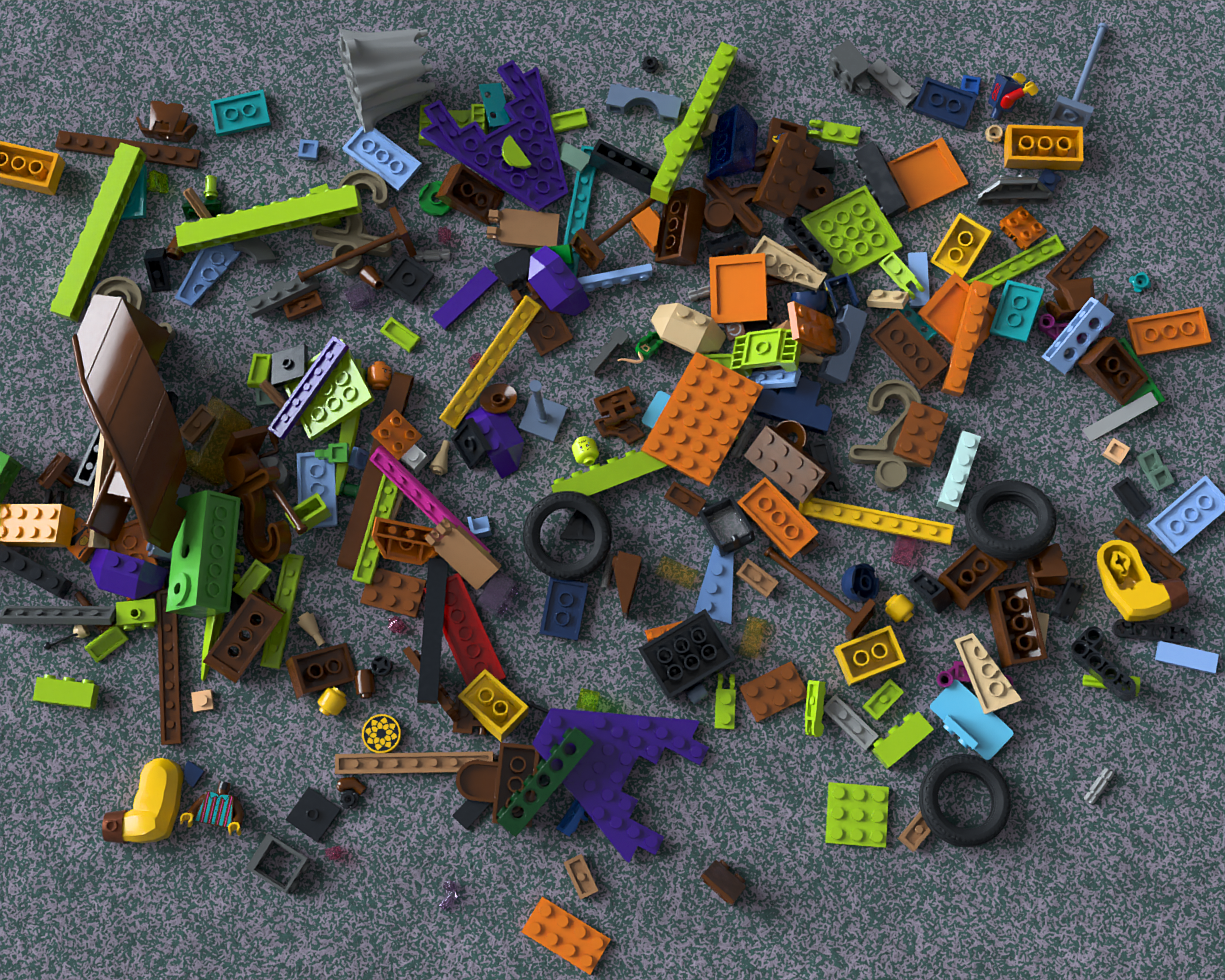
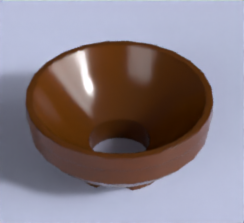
(792, 426)

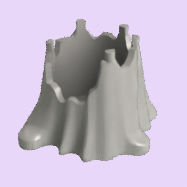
(383, 72)

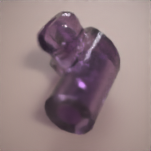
(450, 894)

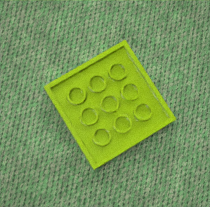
(853, 232)
(337, 399)

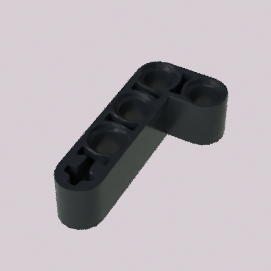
(1105, 668)

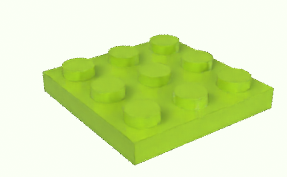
(857, 815)

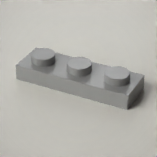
(892, 83)
(850, 722)

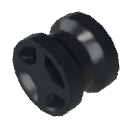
(378, 664)

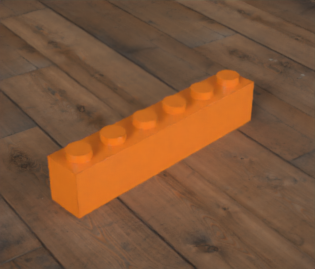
(966, 338)

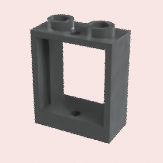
(261, 854)

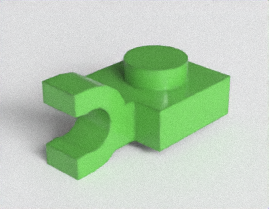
(335, 453)

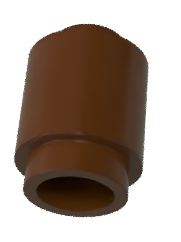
(365, 683)

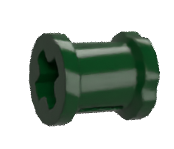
(348, 489)

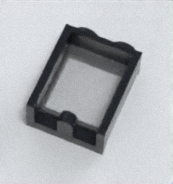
(726, 525)

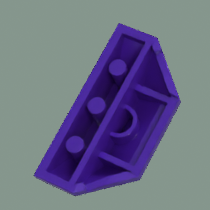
(556, 283)
(503, 439)
(126, 574)

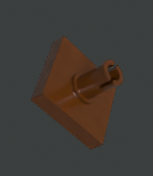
(55, 471)

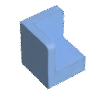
(479, 526)

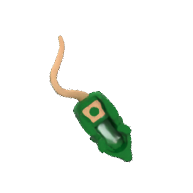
(646, 347)

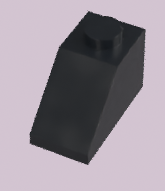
(158, 269)

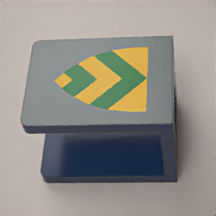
(842, 279)

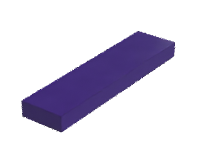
(465, 298)

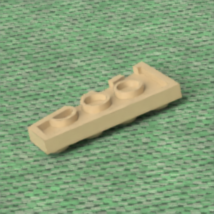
(788, 266)
(987, 679)

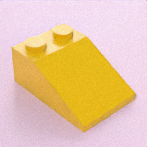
(961, 245)
(494, 705)

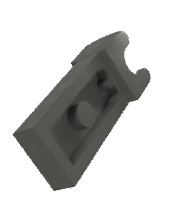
(618, 340)

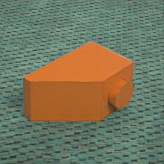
(647, 226)

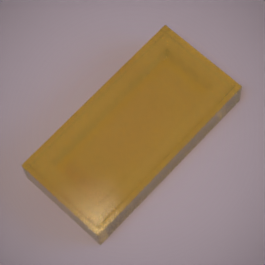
(676, 572)

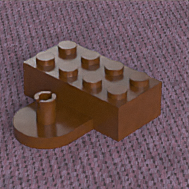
(791, 180)
(499, 780)

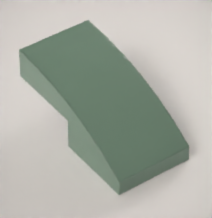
(573, 157)
(1154, 469)

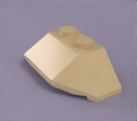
(688, 328)

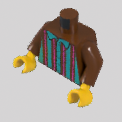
(217, 809)

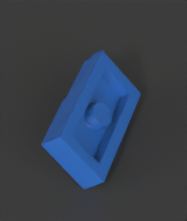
(571, 819)

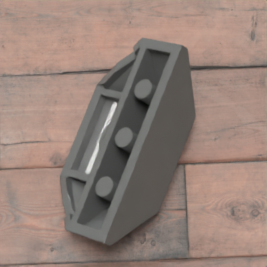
(1015, 190)

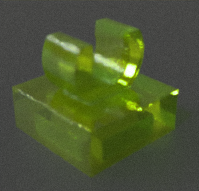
(158, 182)

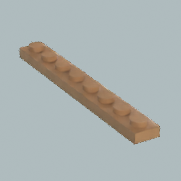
(406, 762)

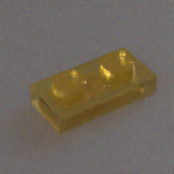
(752, 637)

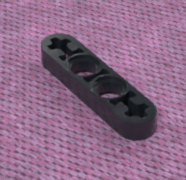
(810, 242)
(1151, 631)

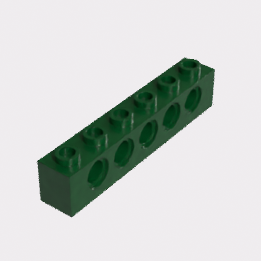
(516, 824)

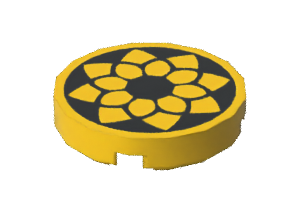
(381, 733)

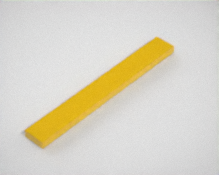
(490, 362)
(878, 520)

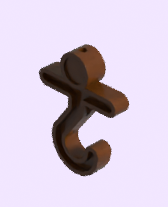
(733, 202)
(248, 484)

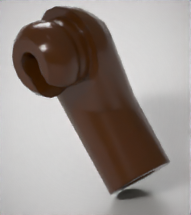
(350, 782)

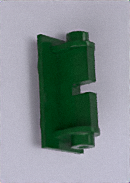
(212, 206)

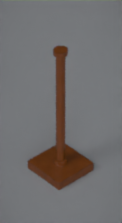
(399, 233)
(589, 249)
(251, 442)
(858, 619)

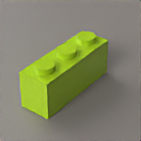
(66, 692)
(901, 739)

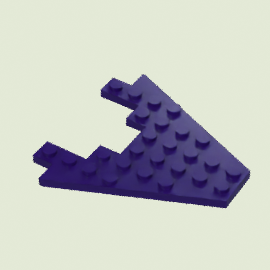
(530, 129)
(605, 767)

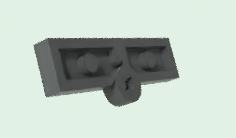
(281, 294)

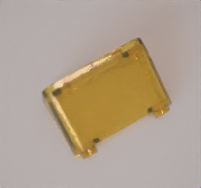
(207, 463)

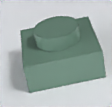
(262, 399)

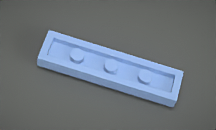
(621, 276)

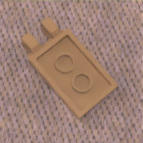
(524, 228)
(463, 553)

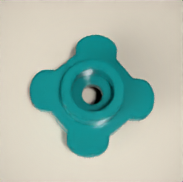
(1140, 277)

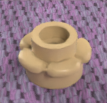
(994, 129)

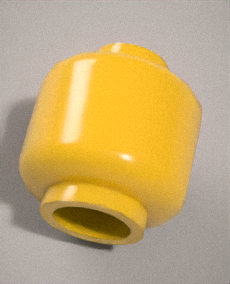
(899, 608)
(332, 701)

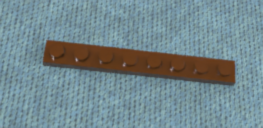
(107, 146)
(169, 673)

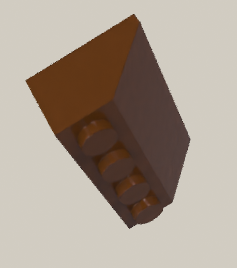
(681, 228)
(1015, 624)

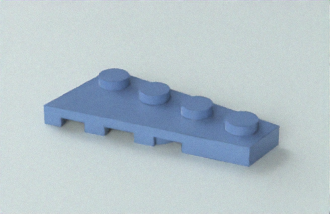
(205, 271)
(717, 588)

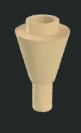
(810, 357)
(440, 463)
(309, 624)

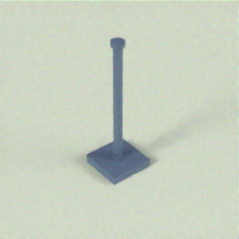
(1072, 112)
(542, 416)

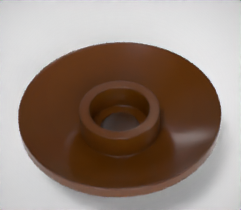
(498, 398)

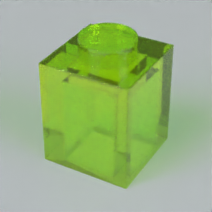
(588, 700)

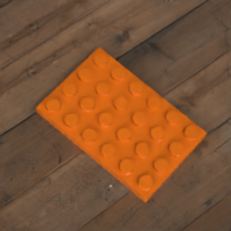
(702, 419)

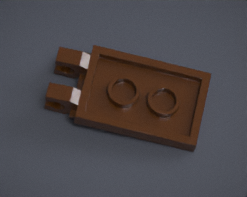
(547, 328)

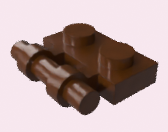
(615, 401)
(466, 721)

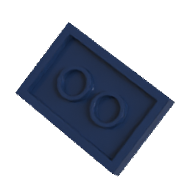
(944, 103)
(564, 609)

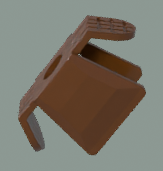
(168, 123)
(1072, 298)
(1046, 571)

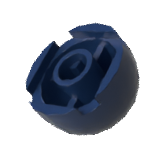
(813, 299)
(860, 583)

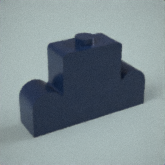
(797, 405)

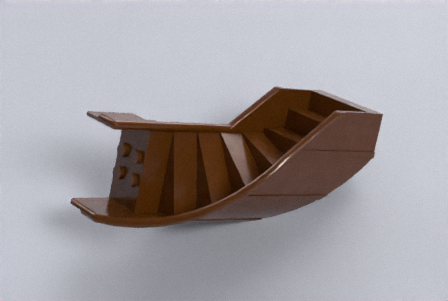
(121, 384)

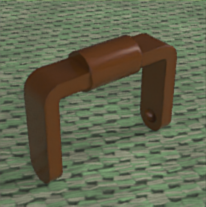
(274, 440)

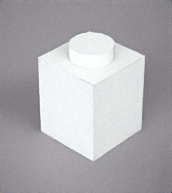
(415, 459)

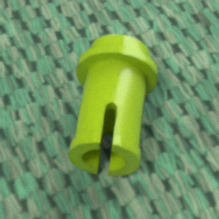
(210, 187)

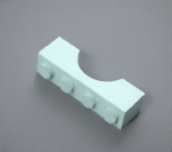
(959, 471)

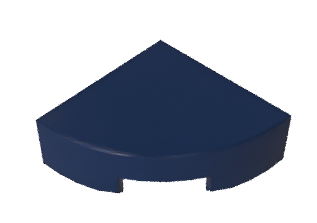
(193, 773)

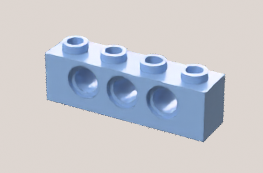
(1068, 338)

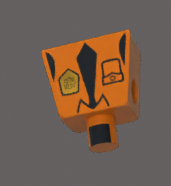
(80, 540)

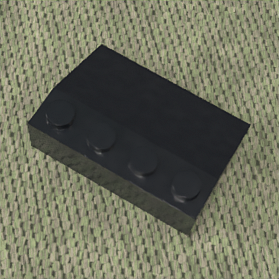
(687, 655)

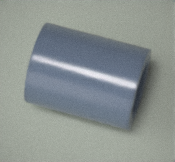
(697, 693)

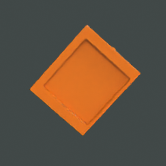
(927, 173)
(738, 288)
(946, 309)

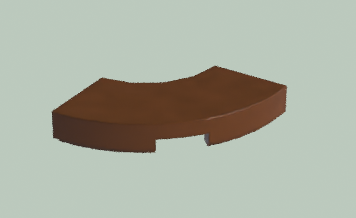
(625, 430)

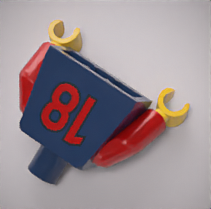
(1007, 91)

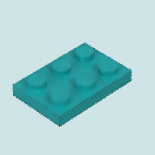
(240, 113)
(1016, 311)

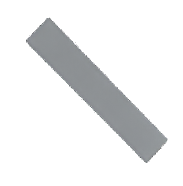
(1120, 416)

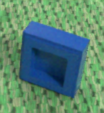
(971, 84)

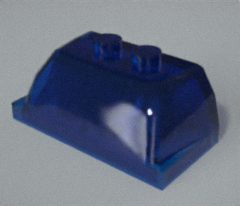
(732, 144)

